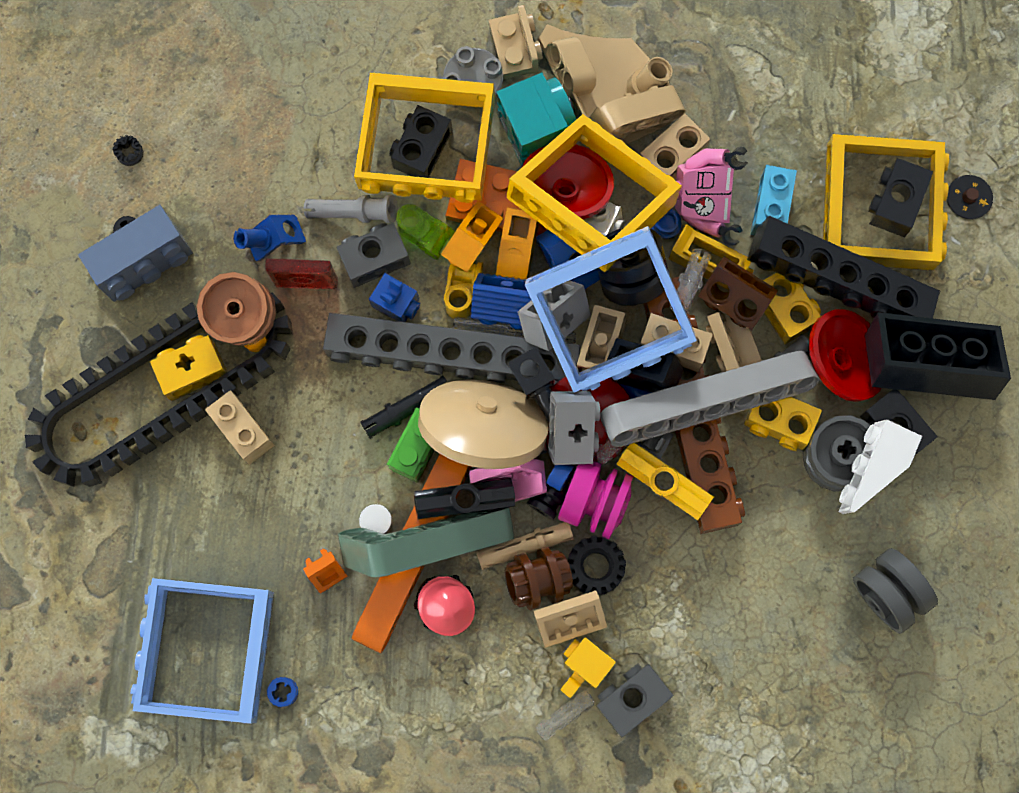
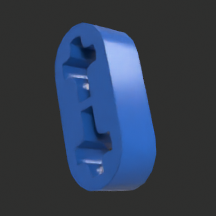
(560, 476)

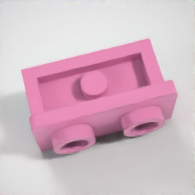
(527, 479)

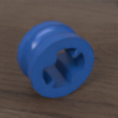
(274, 686)

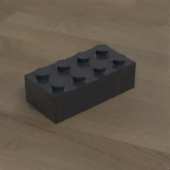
(936, 356)

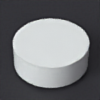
(376, 518)

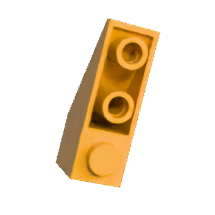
(517, 244)

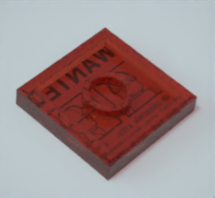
(301, 273)

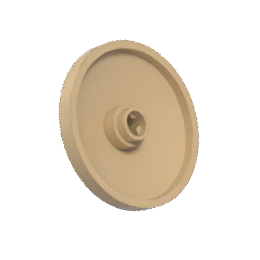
(483, 424)

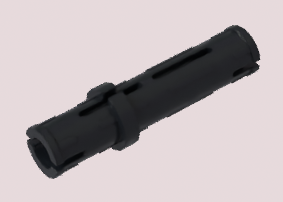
(398, 411)

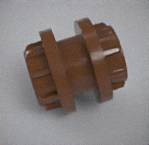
(538, 578)

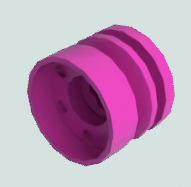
(596, 498)

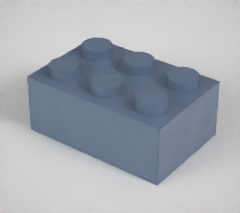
(136, 254)

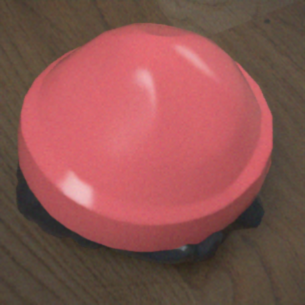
(445, 605)

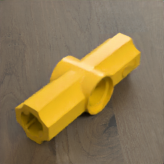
(683, 493)

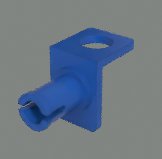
(269, 235)

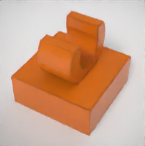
(324, 571)

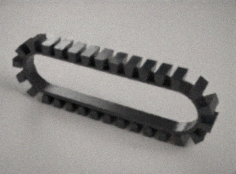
(89, 475)

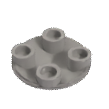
(474, 66)

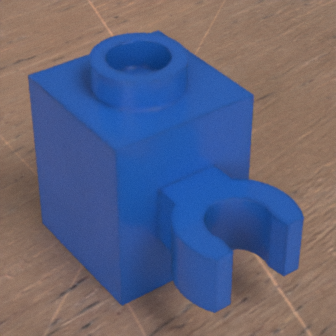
(395, 299)

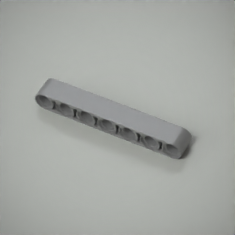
(708, 398)

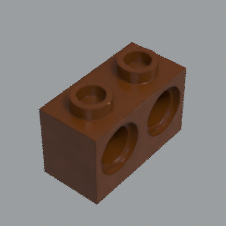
(741, 286)

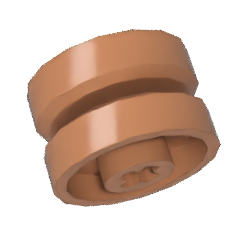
(217, 305)

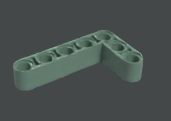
(424, 544)

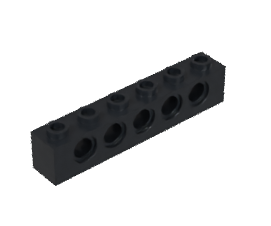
(833, 261)

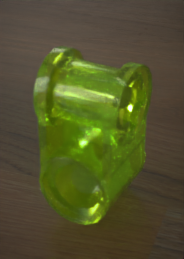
(429, 233)

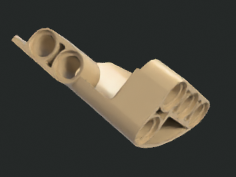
(613, 82)

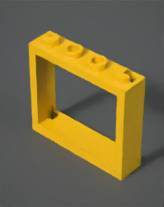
(430, 91)
(938, 219)
(563, 221)

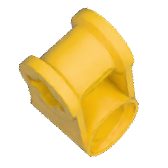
(460, 285)

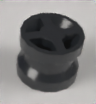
(547, 503)

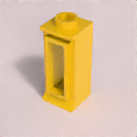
(680, 253)

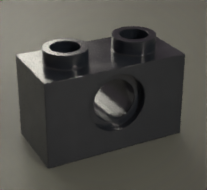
(912, 184)
(896, 408)

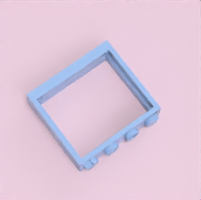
(619, 366)
(151, 632)

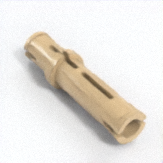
(525, 544)

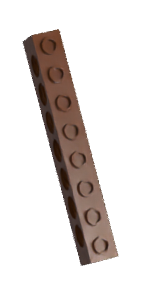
(692, 451)

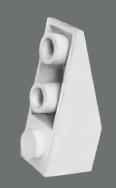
(885, 456)

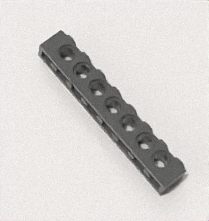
(344, 328)

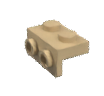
(734, 343)

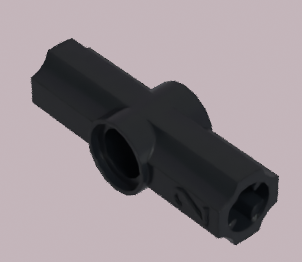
(485, 495)

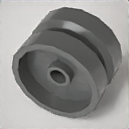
(821, 454)
(895, 590)

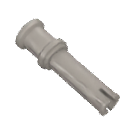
(363, 208)

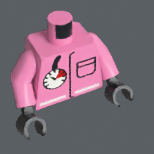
(707, 191)

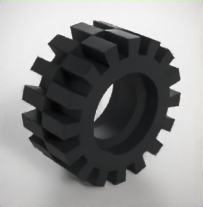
(615, 560)

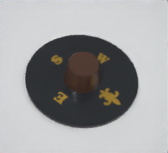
(969, 197)

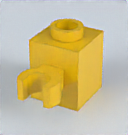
(588, 665)

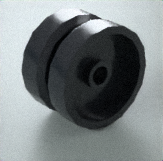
(632, 277)

